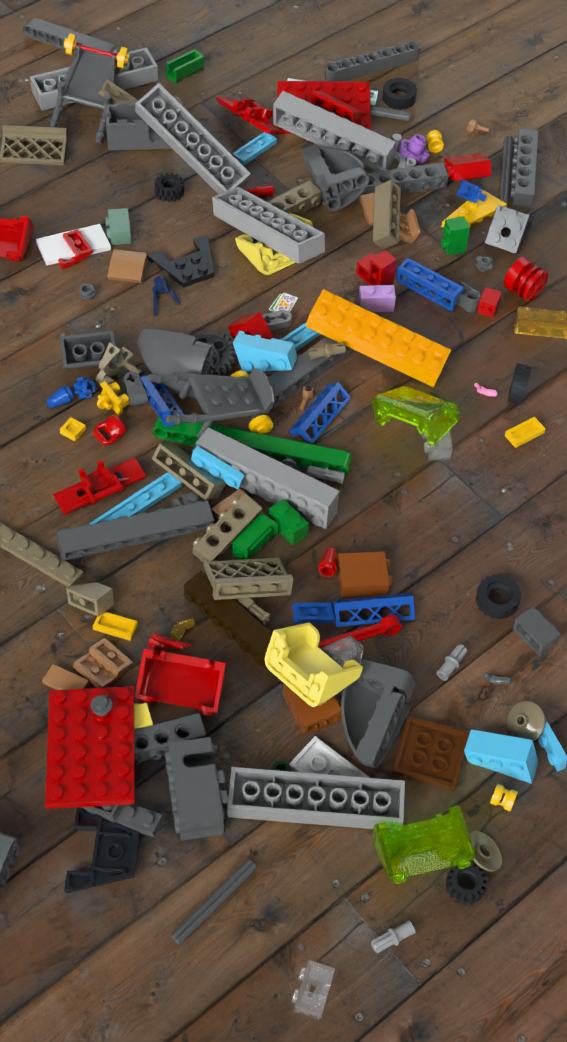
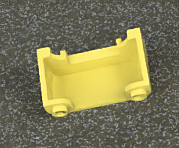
(263, 257)
(305, 668)

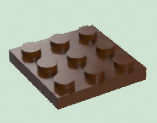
(430, 753)

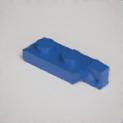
(470, 192)

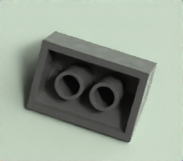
(86, 349)

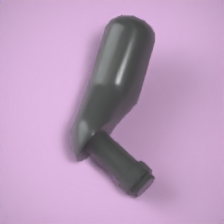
(497, 680)

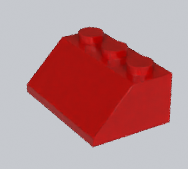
(336, 106)

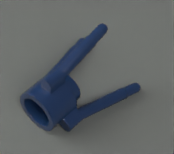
(162, 286)

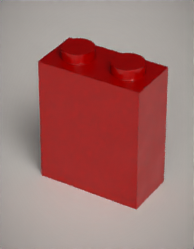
(467, 166)

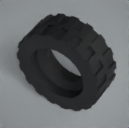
(399, 85)
(519, 384)
(502, 583)

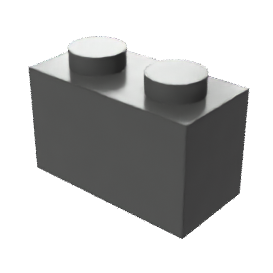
(536, 631)

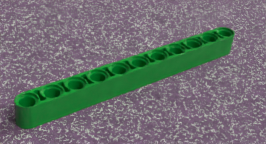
(274, 447)

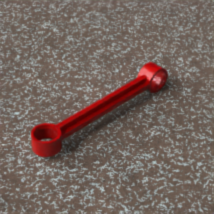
(388, 626)

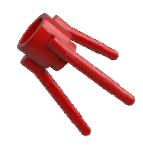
(161, 643)

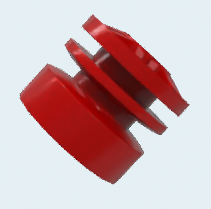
(525, 279)

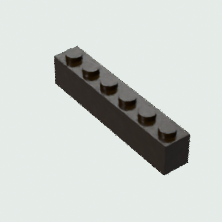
(230, 617)

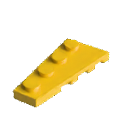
(477, 211)

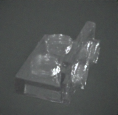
(344, 650)

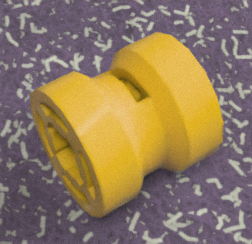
(435, 141)
(508, 799)

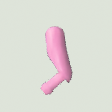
(488, 392)

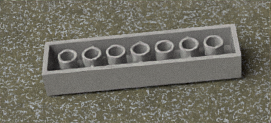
(139, 71)
(332, 131)
(191, 140)
(269, 225)
(274, 479)
(315, 798)

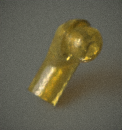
(179, 628)

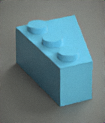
(264, 353)
(502, 754)

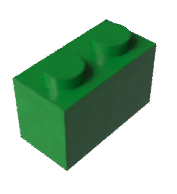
(455, 235)
(291, 523)

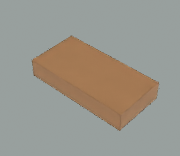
(62, 679)

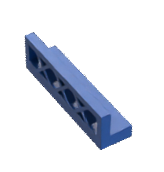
(429, 281)
(156, 401)
(319, 405)
(371, 602)

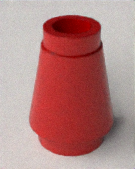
(328, 564)

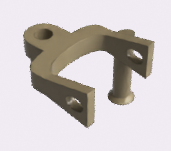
(107, 371)

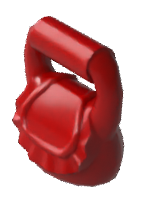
(114, 428)

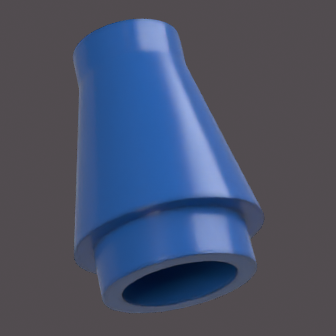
(60, 397)

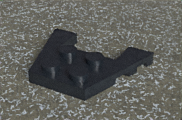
(189, 268)
(113, 853)

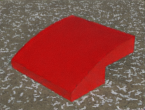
(79, 242)

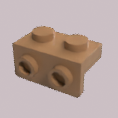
(408, 227)

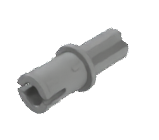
(325, 474)
(451, 662)
(392, 937)

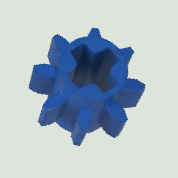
(84, 387)

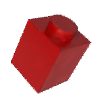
(489, 302)

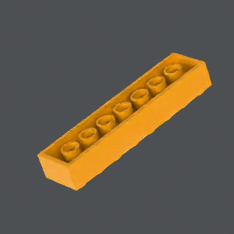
(378, 338)

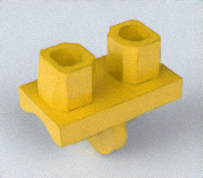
(108, 398)

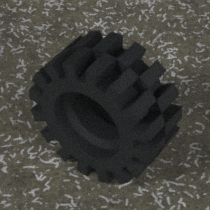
(169, 181)
(466, 895)

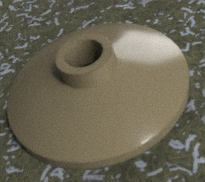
(533, 720)
(486, 851)

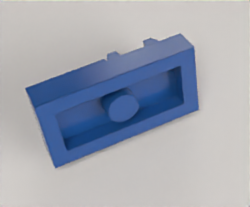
(313, 613)

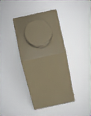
(91, 597)

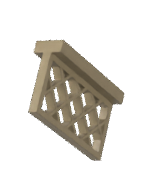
(34, 135)
(248, 586)

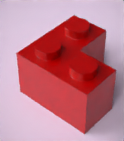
(377, 268)
(252, 325)

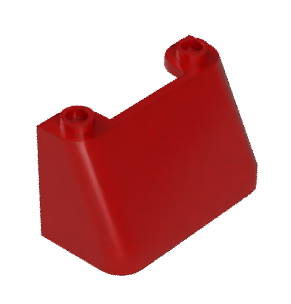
(15, 237)
(180, 680)

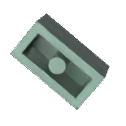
(119, 226)

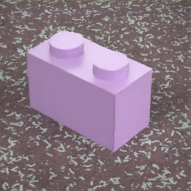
(377, 298)

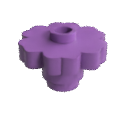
(415, 148)

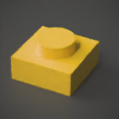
(72, 429)

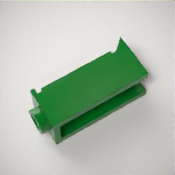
(184, 65)
(254, 537)

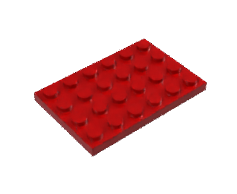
(352, 93)
(89, 753)

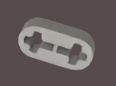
(276, 321)

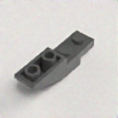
(129, 816)

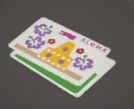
(283, 302)

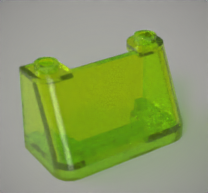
(425, 411)
(424, 846)

